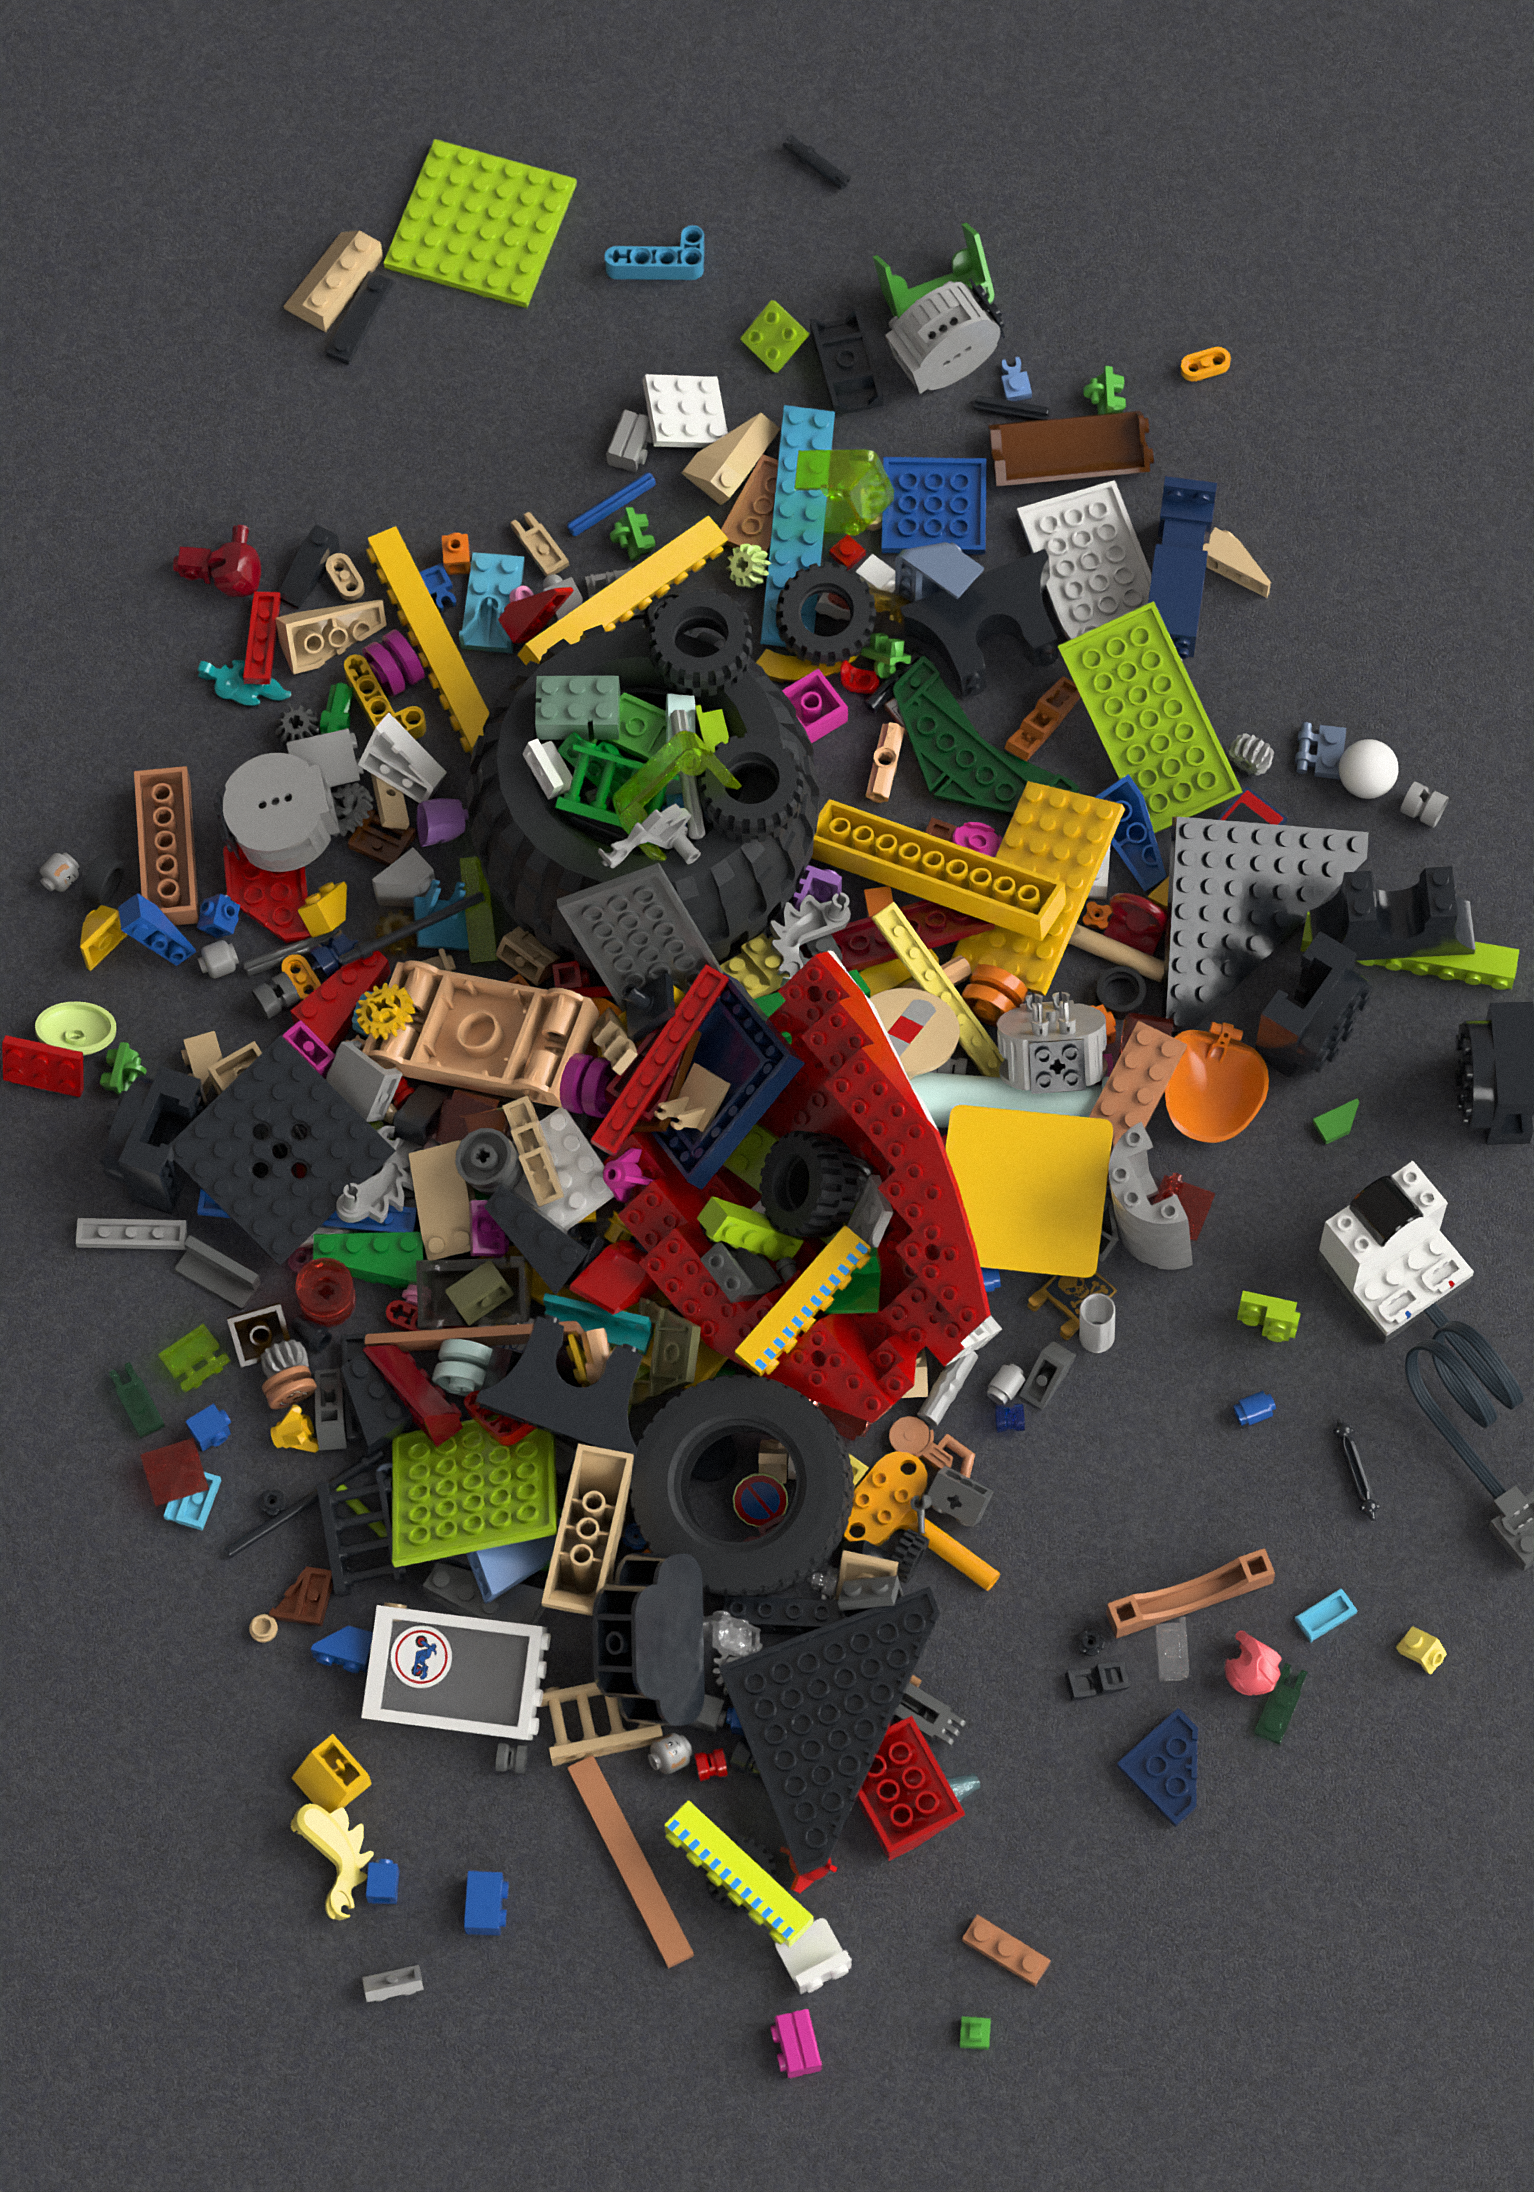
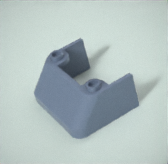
(933, 569)

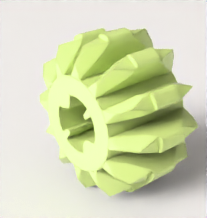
(748, 565)

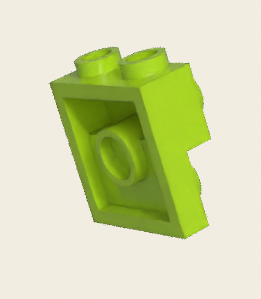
(1275, 1314)

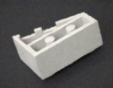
(401, 761)

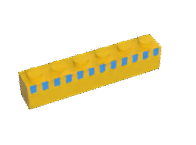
(802, 1301)

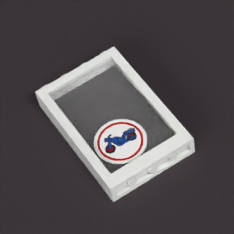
(455, 1672)

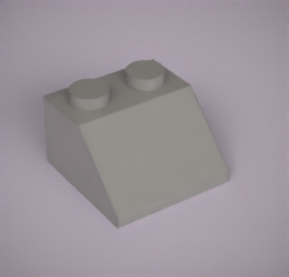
(403, 880)

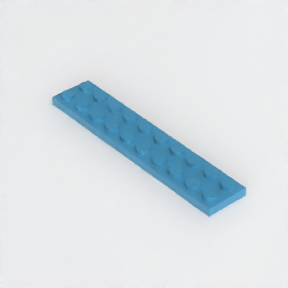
(796, 515)

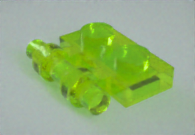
(188, 1352)

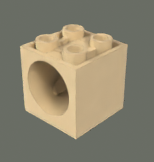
(230, 1067)

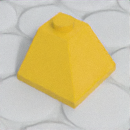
(100, 935)

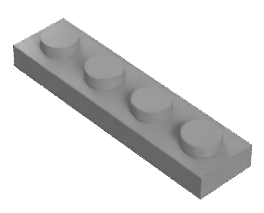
(131, 1233)

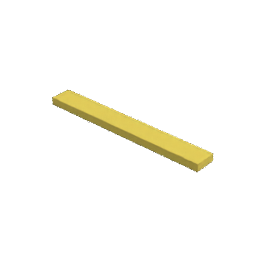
(933, 980)

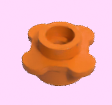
(1096, 922)

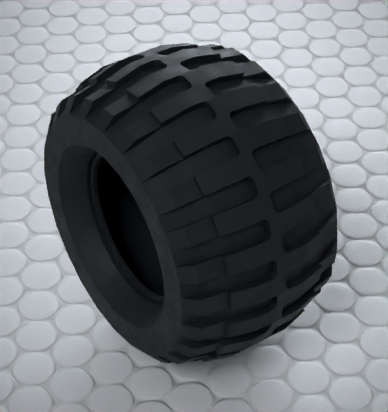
(538, 856)

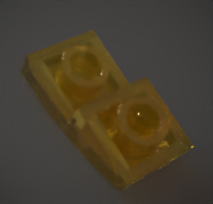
(890, 602)

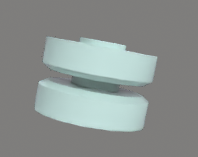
(461, 1366)

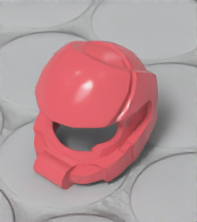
(1255, 1669)

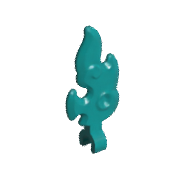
(230, 684)

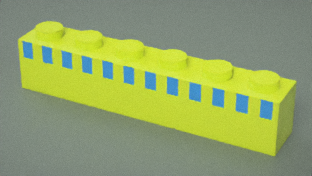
(738, 1874)

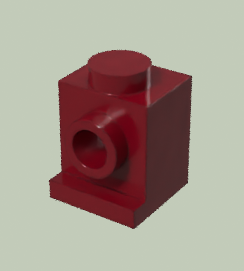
(193, 564)

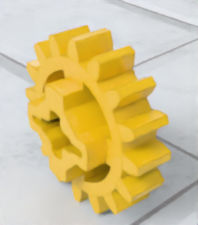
(385, 1011)

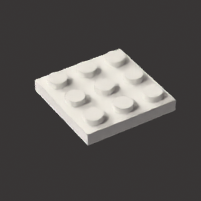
(684, 410)

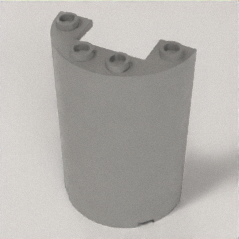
(1149, 1232)

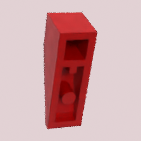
(527, 616)

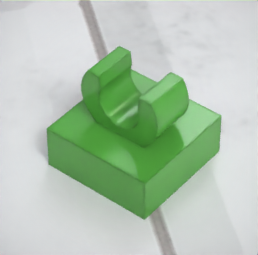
(975, 2033)

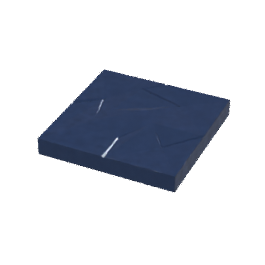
(752, 1057)

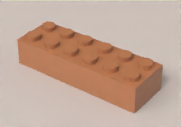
(167, 842)

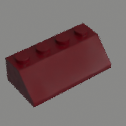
(426, 1403)

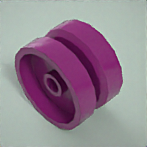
(393, 662)
(585, 1085)

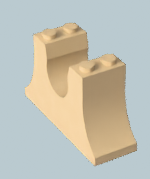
(589, 1529)

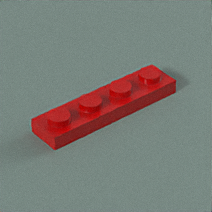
(261, 638)

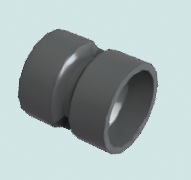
(267, 999)

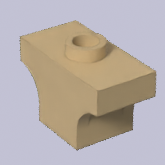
(773, 1459)

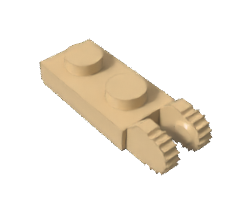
(540, 546)

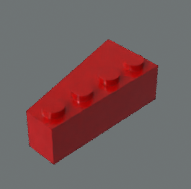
(331, 1006)

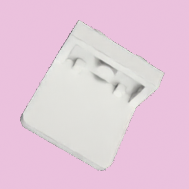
(814, 1957)

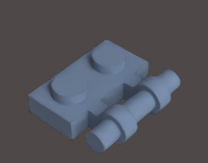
(1330, 749)

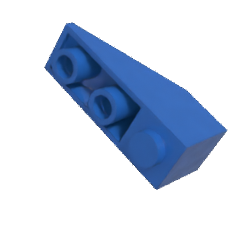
(153, 929)

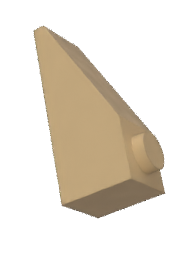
(1233, 561)

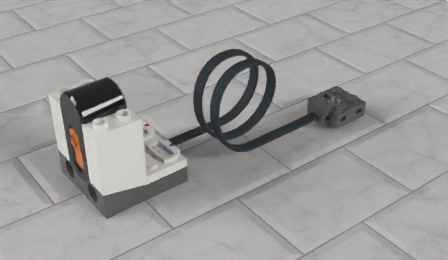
(1394, 1271)

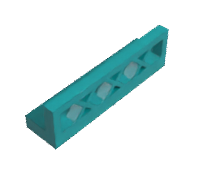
(620, 1328)

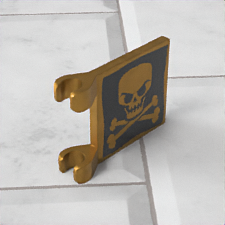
(1068, 1295)

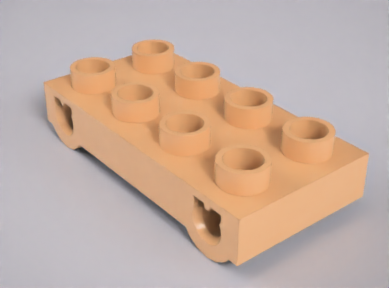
(485, 1033)

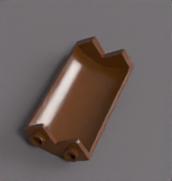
(1070, 448)

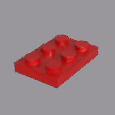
(43, 1066)

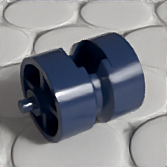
(327, 956)

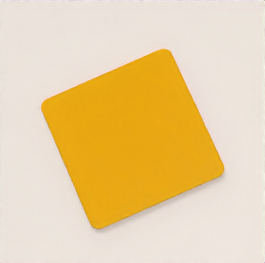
(1032, 1187)

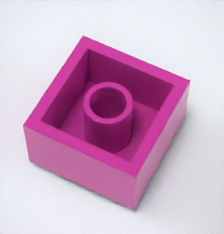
(817, 705)

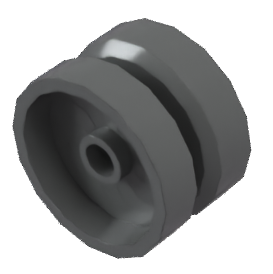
(488, 1160)

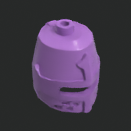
(440, 820)

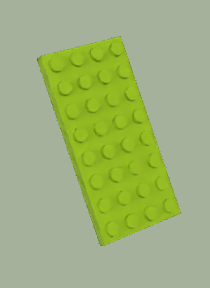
(1150, 716)

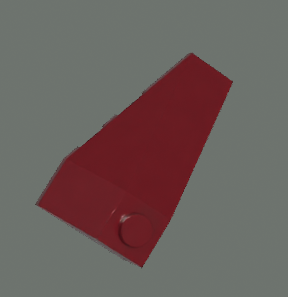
(618, 1084)

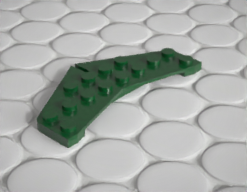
(952, 748)

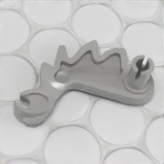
(663, 829)
(805, 925)
(379, 1191)

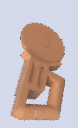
(913, 1436)

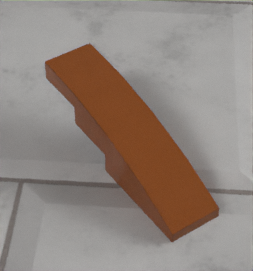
(1043, 719)

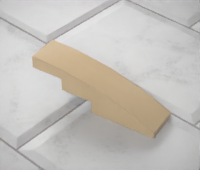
(614, 1041)
(533, 1151)

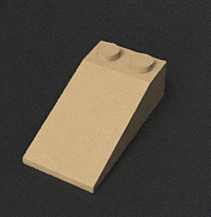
(441, 1201)

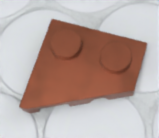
(306, 1599)

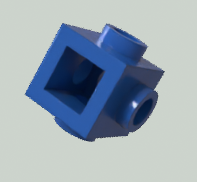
(218, 916)

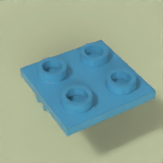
(448, 933)

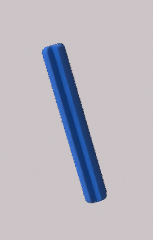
(611, 504)

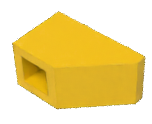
(325, 909)

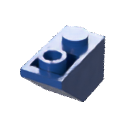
(345, 1647)

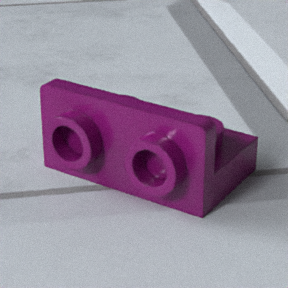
(485, 1234)

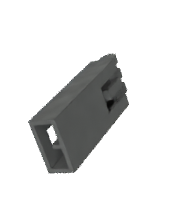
(929, 1726)

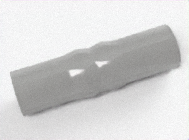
(946, 1389)

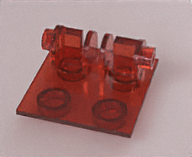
(1193, 1199)
(174, 1472)

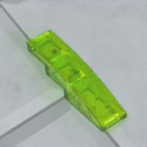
(478, 917)

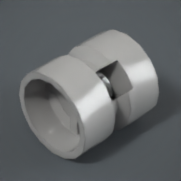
(1424, 804)

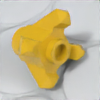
(295, 1431)

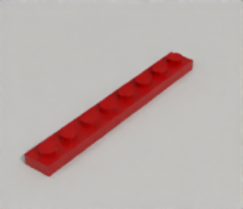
(659, 1060)

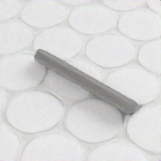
(689, 784)

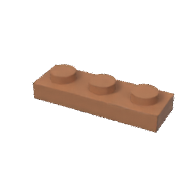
(1006, 1950)

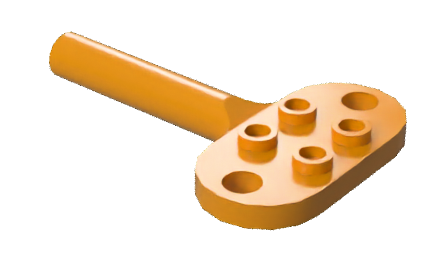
(884, 1506)

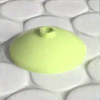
(76, 1027)

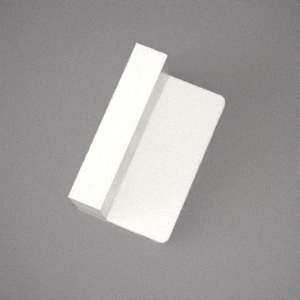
(548, 768)

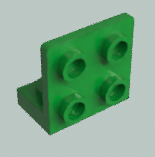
(862, 1292)

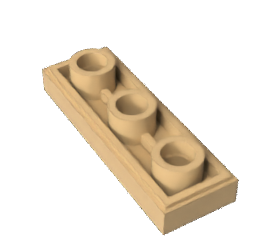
(390, 805)

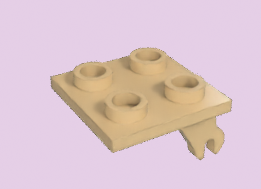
(697, 1100)

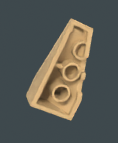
(728, 460)
(320, 634)

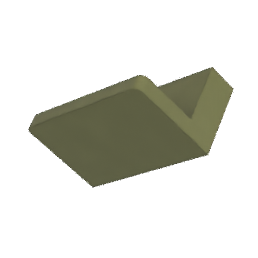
(479, 1292)

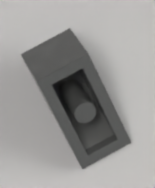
(1047, 1374)

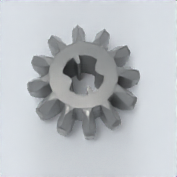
(1251, 754)
(283, 1356)

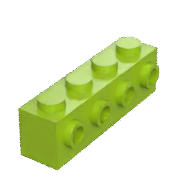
(747, 1230)

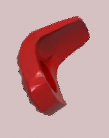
(857, 679)

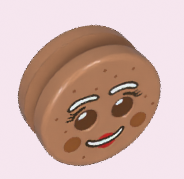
(289, 1387)

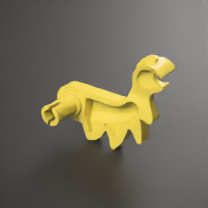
(331, 1837)

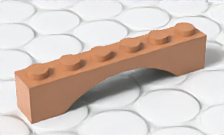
(1155, 1607)

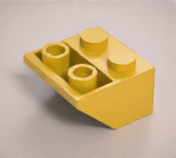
(331, 1776)

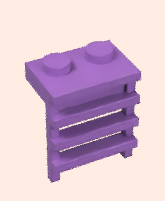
(819, 884)

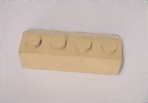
(335, 279)

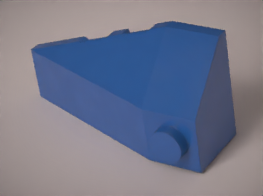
(1134, 834)

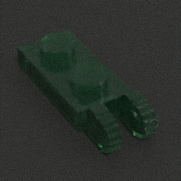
(137, 1402)
(1280, 1707)

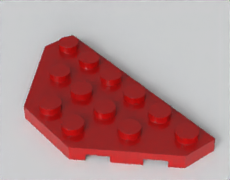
(268, 896)

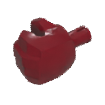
(239, 563)

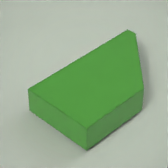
(1336, 1122)

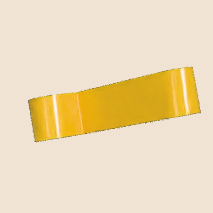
(377, 700)

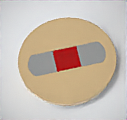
(919, 1027)

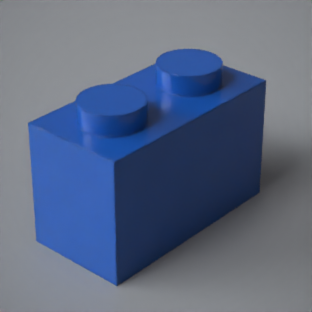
(484, 1903)

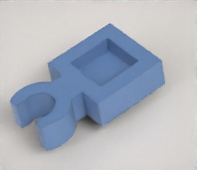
(1015, 383)

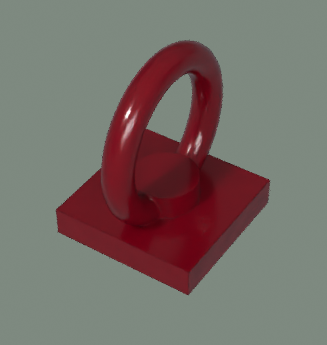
(1136, 922)

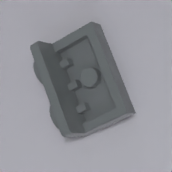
(869, 1593)

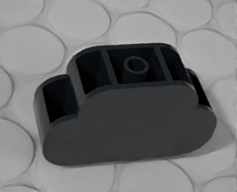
(652, 1639)

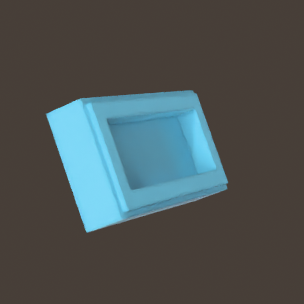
(1325, 1615)

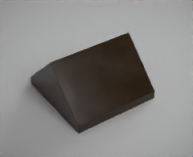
(257, 1331)

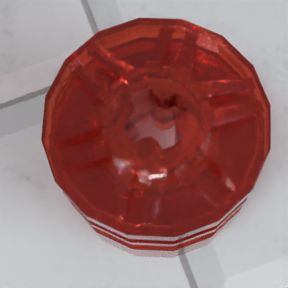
(322, 1278)

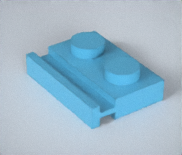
(194, 1509)

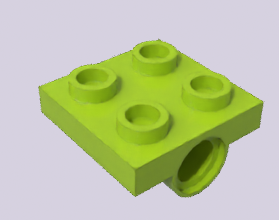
(774, 336)

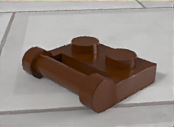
(378, 844)

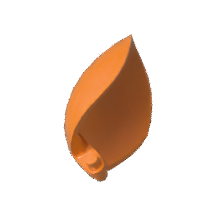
(1216, 1084)

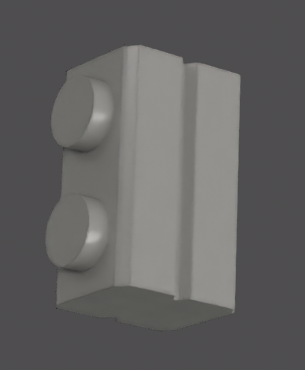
(630, 441)

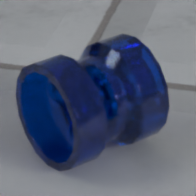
(1009, 1418)

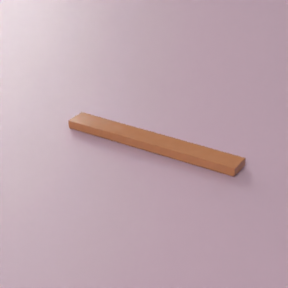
(483, 1335)
(630, 1861)

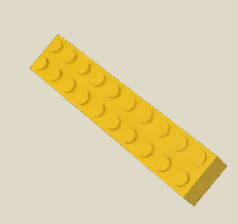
(938, 870)

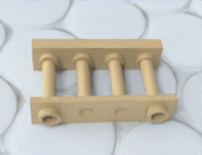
(592, 1744)

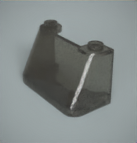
(438, 1310)

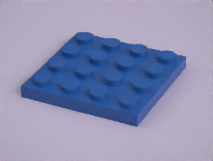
(935, 503)

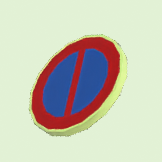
(760, 1499)

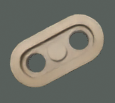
(346, 578)

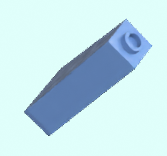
(508, 1565)

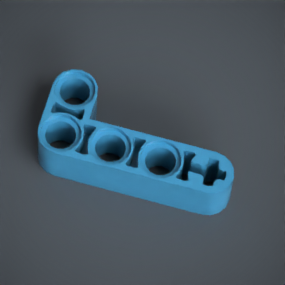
(679, 257)

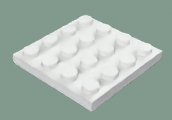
(577, 1169)

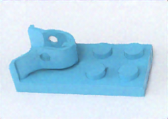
(488, 594)

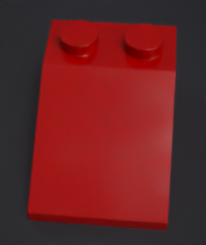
(615, 1278)

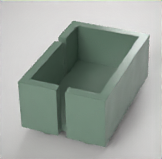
(571, 702)

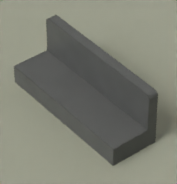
(217, 1273)

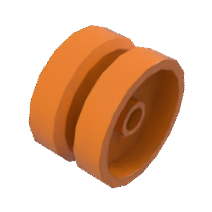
(993, 993)

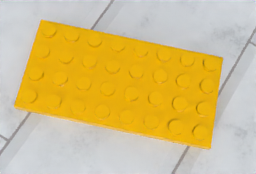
(1062, 839)

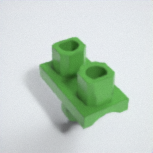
(1102, 391)
(629, 535)
(886, 654)
(125, 1070)

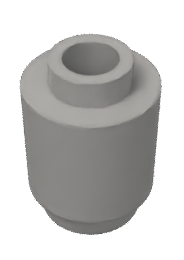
(1005, 1384)

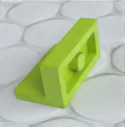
(711, 727)

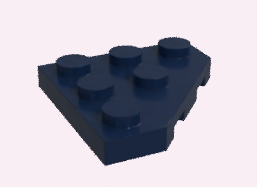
(1166, 1767)

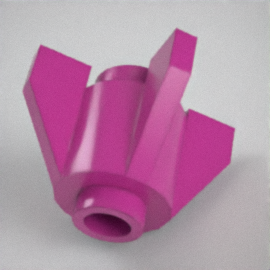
(624, 1174)

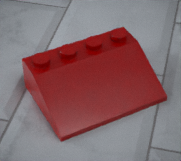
(906, 1792)

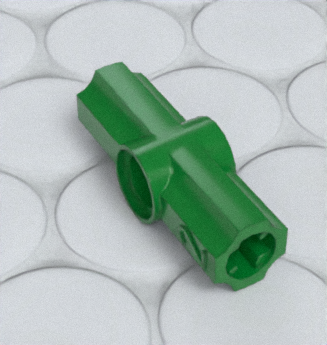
(337, 713)

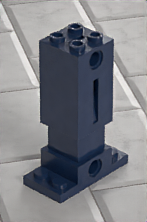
(1180, 560)

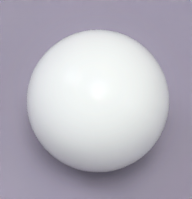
(1368, 768)

